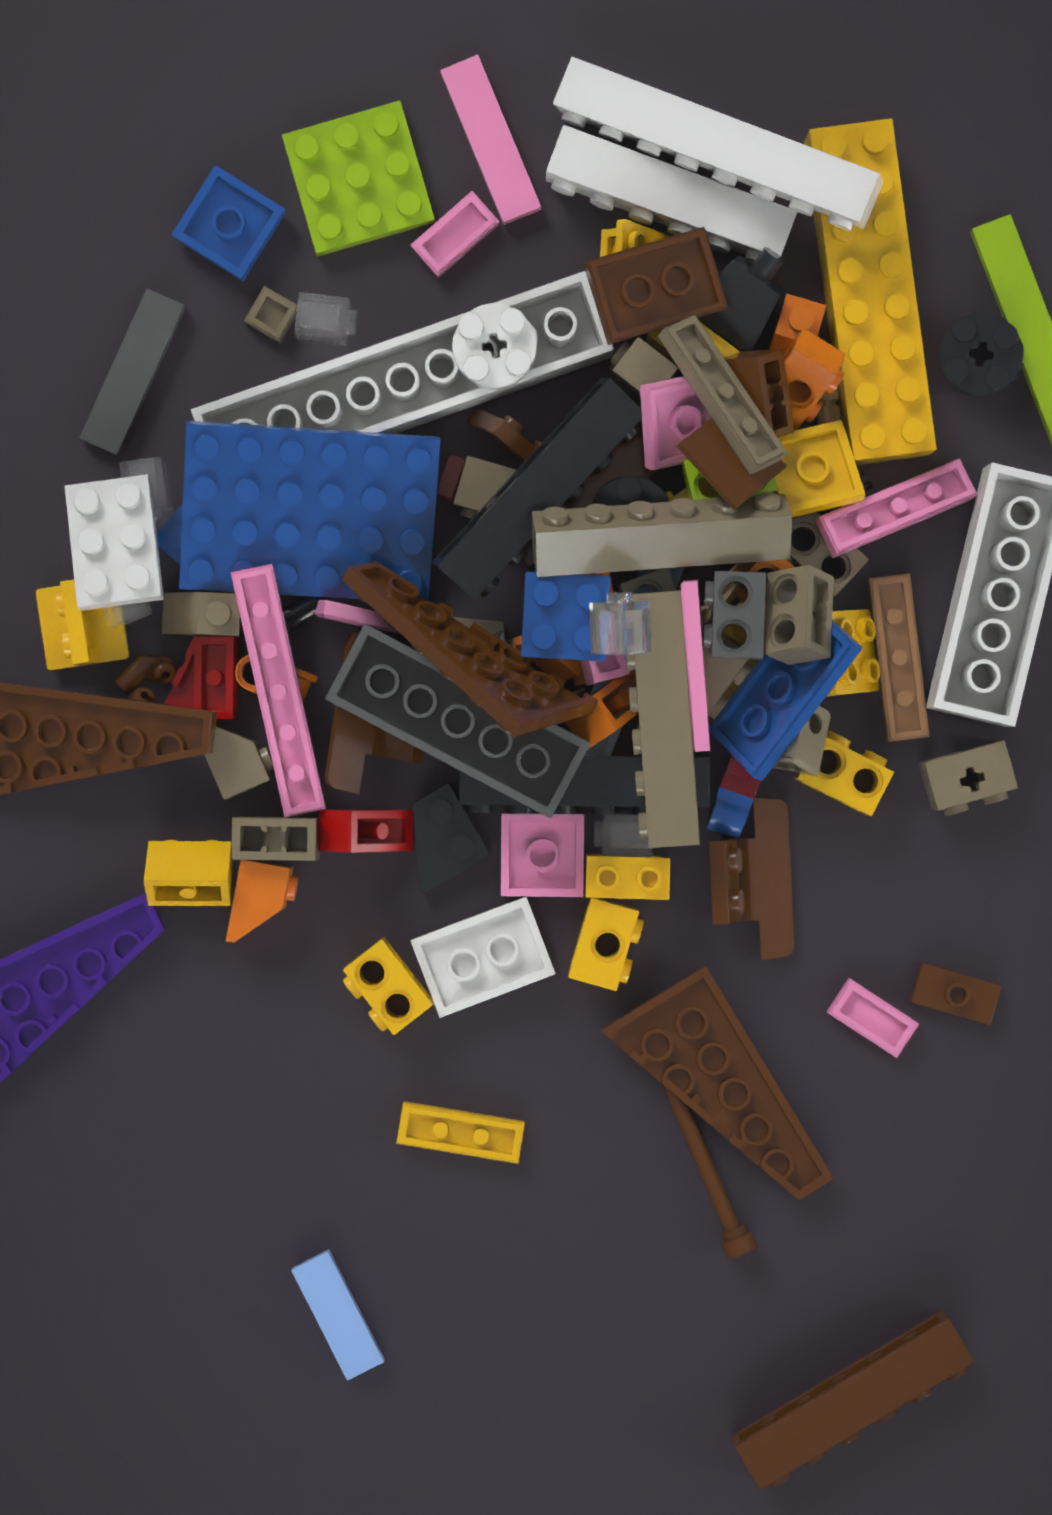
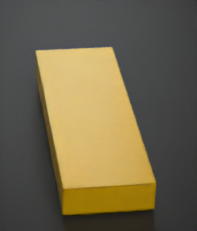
(460, 1132)

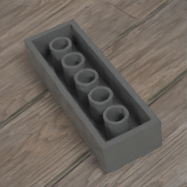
(419, 705)

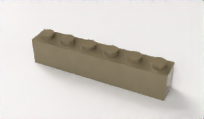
(660, 535)
(664, 729)

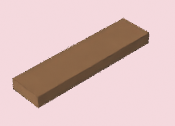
(898, 657)

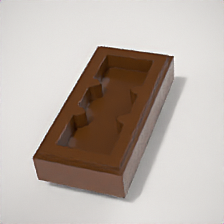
(955, 993)

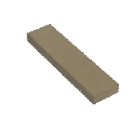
(722, 394)

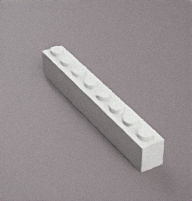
(718, 143)

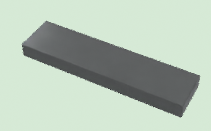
(132, 372)

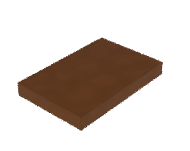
(655, 285)

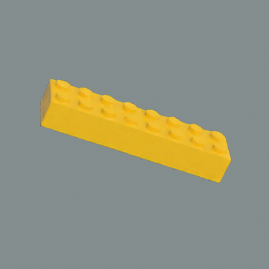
(875, 307)

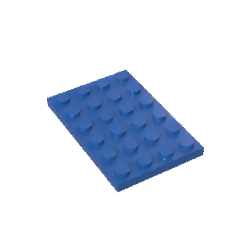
(306, 506)

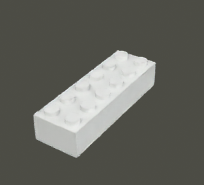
(996, 599)

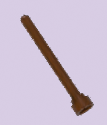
(735, 1236)

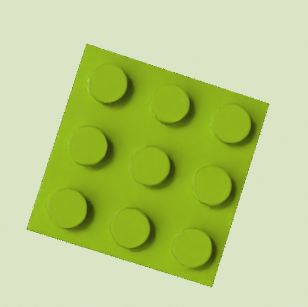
(358, 178)

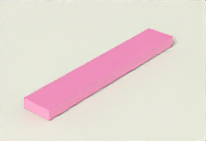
(278, 690)

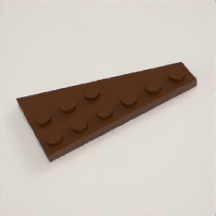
(471, 657)
(76, 735)
(708, 1061)

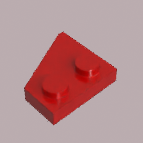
(208, 677)

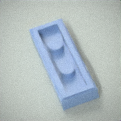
(338, 1314)

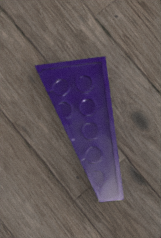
(63, 972)

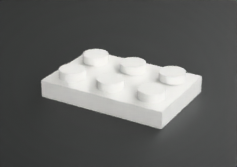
(114, 542)
(482, 956)

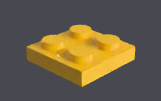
(819, 470)

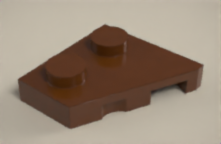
(506, 432)

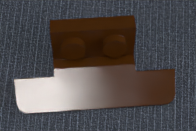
(354, 738)
(755, 879)

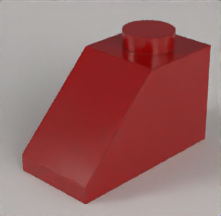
(365, 830)

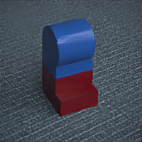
(732, 800)

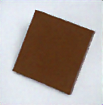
(722, 467)

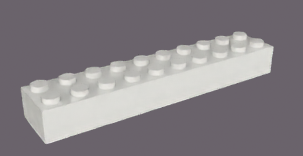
(416, 374)

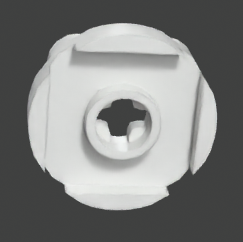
(508, 326)

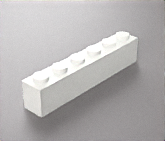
(666, 195)

